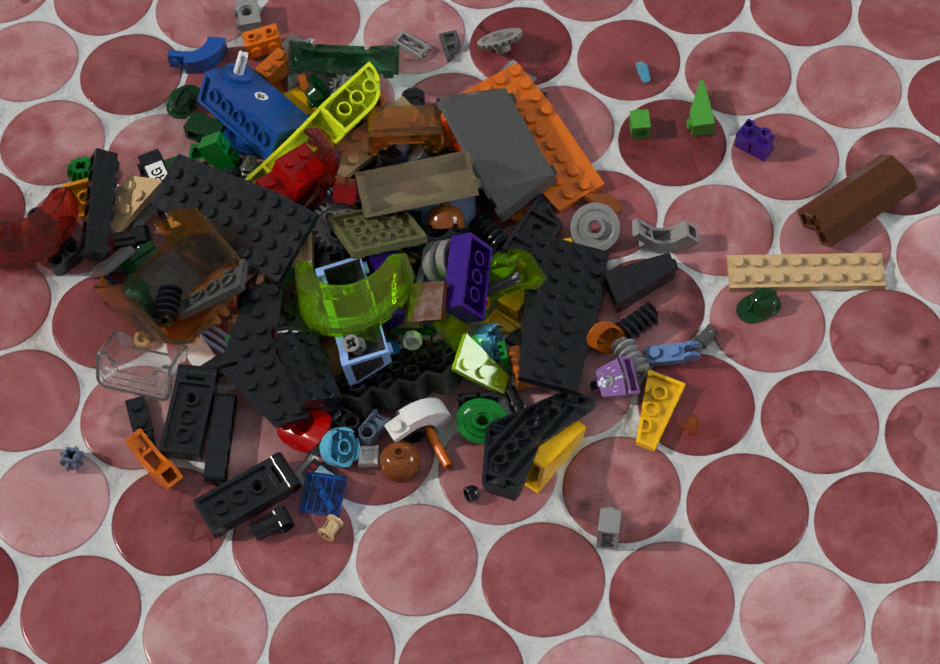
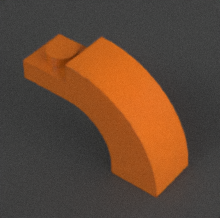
(153, 462)

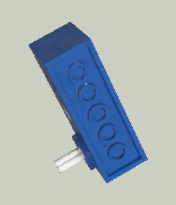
(250, 106)

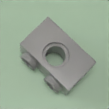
(248, 15)

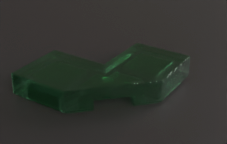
(141, 291)

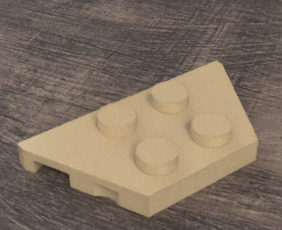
(131, 200)

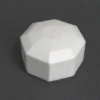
(412, 340)

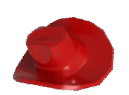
(307, 434)

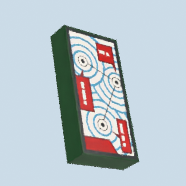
(426, 334)

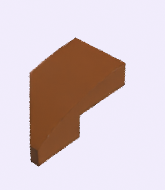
(606, 199)

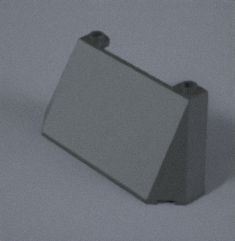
(503, 148)

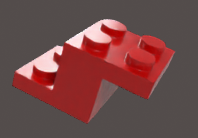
(294, 173)

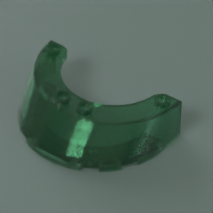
(341, 59)

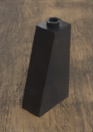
(639, 279)

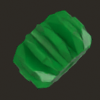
(78, 168)

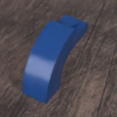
(201, 59)

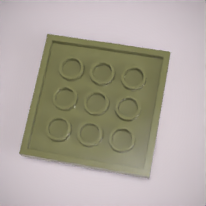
(376, 234)

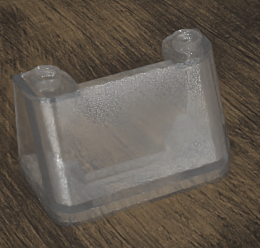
(138, 369)

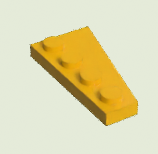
(657, 408)

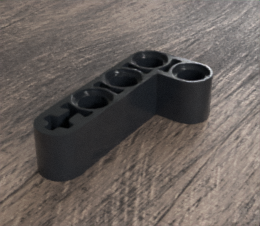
(65, 257)

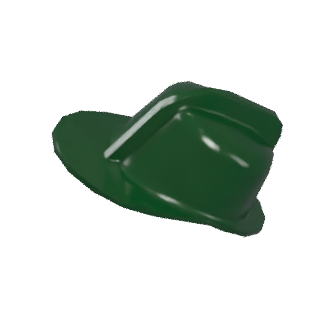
(316, 92)
(183, 101)
(758, 305)

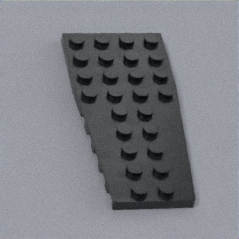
(250, 218)
(560, 313)

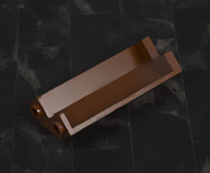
(857, 199)

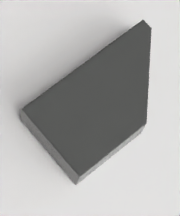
(450, 44)

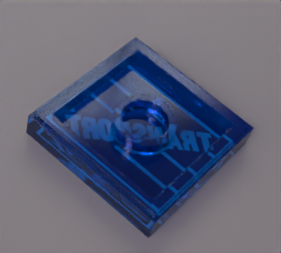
(323, 494)

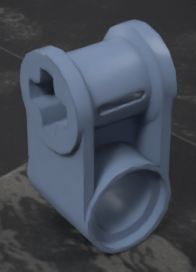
(373, 426)

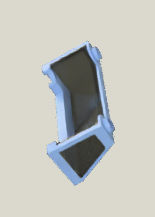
(378, 350)

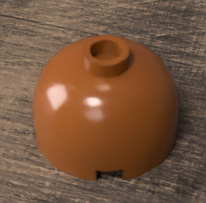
(445, 217)
(400, 461)

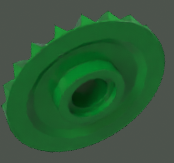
(474, 412)

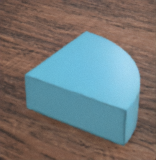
(643, 71)

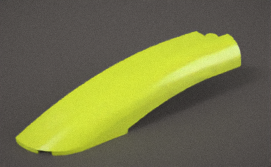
(336, 114)

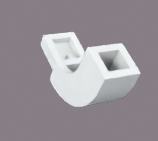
(418, 414)

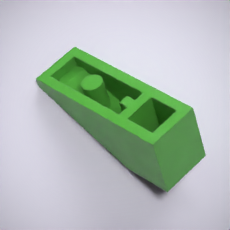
(701, 117)

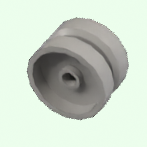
(435, 259)

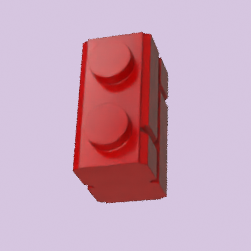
(345, 191)

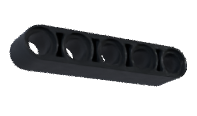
(220, 438)

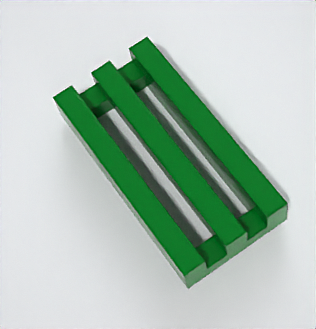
(504, 358)

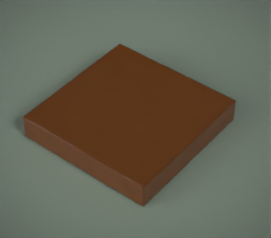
(427, 302)

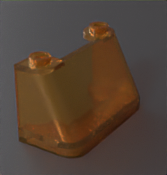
(404, 126)

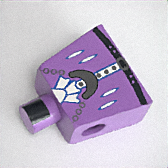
(616, 378)

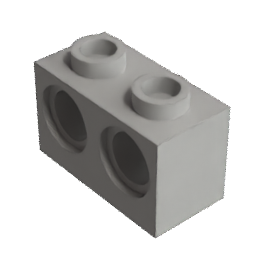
(609, 528)

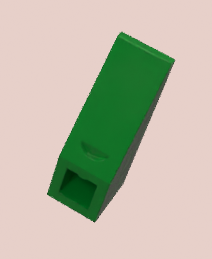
(219, 152)

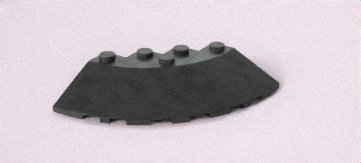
(408, 377)

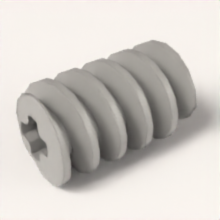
(626, 347)

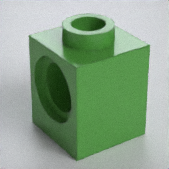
(639, 124)

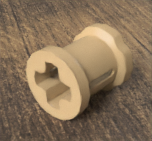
(330, 528)

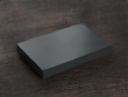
(111, 262)

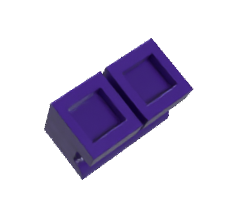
(755, 140)

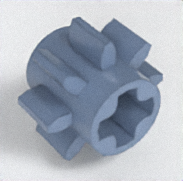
(67, 460)

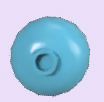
(487, 337)
(339, 447)

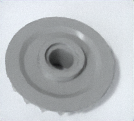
(500, 40)
(582, 222)

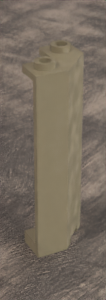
(417, 184)

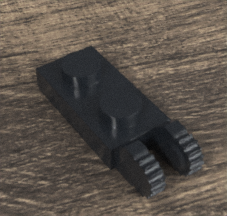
(140, 416)

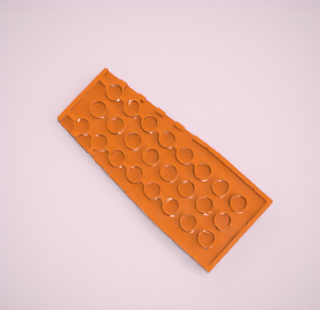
(575, 172)

